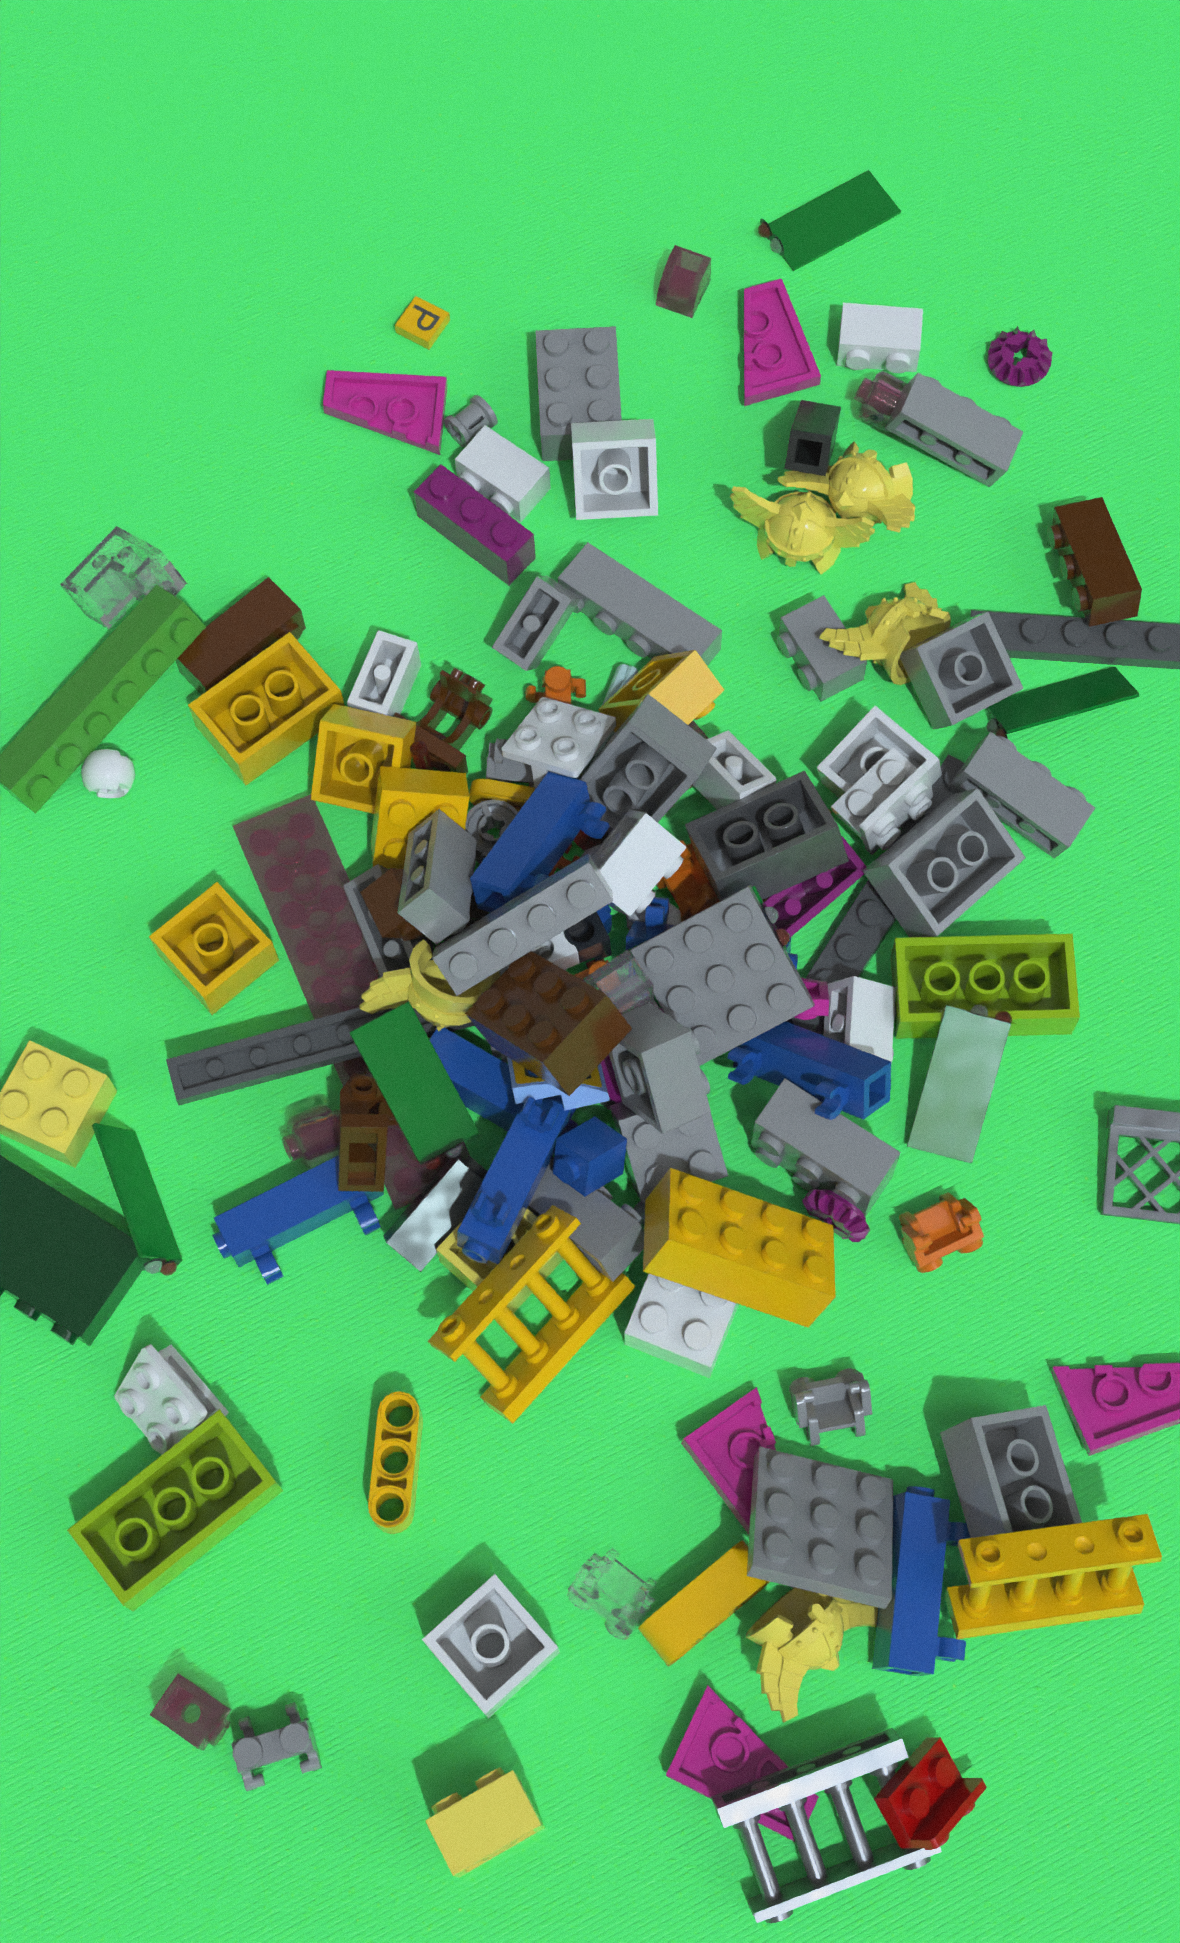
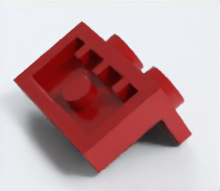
(927, 1797)

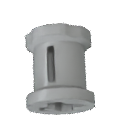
(470, 421)

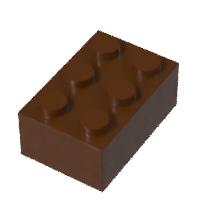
(549, 1021)

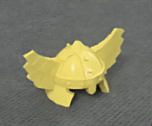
(862, 488)
(800, 527)
(892, 629)
(425, 990)
(802, 1635)

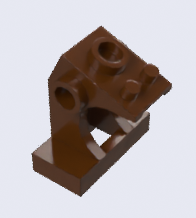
(463, 699)
(362, 1120)

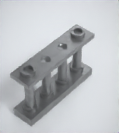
(788, 1792)

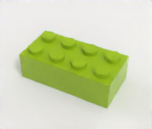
(1011, 973)
(174, 1511)

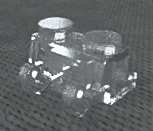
(612, 1593)

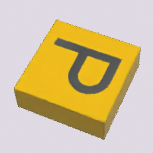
(422, 322)

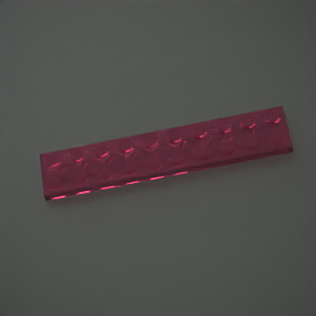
(308, 905)

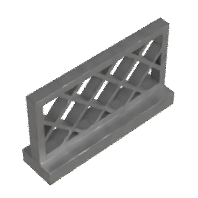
(1144, 1126)

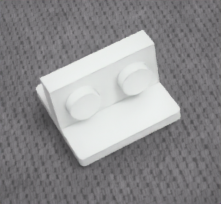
(558, 738)
(885, 800)
(165, 1397)

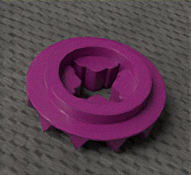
(1030, 368)
(832, 1209)

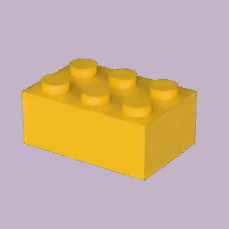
(266, 708)

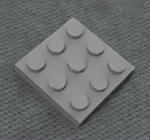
(724, 974)
(821, 1528)

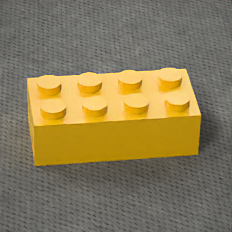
(739, 1248)

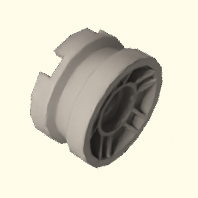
(487, 816)

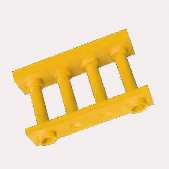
(557, 1341)
(1051, 1576)

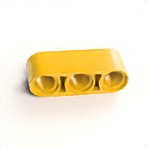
(387, 1441)
(701, 1605)

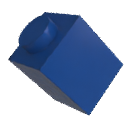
(589, 1156)

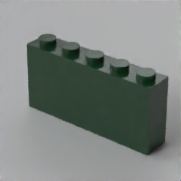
(61, 1257)

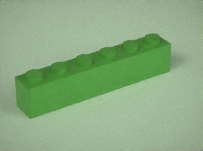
(97, 697)

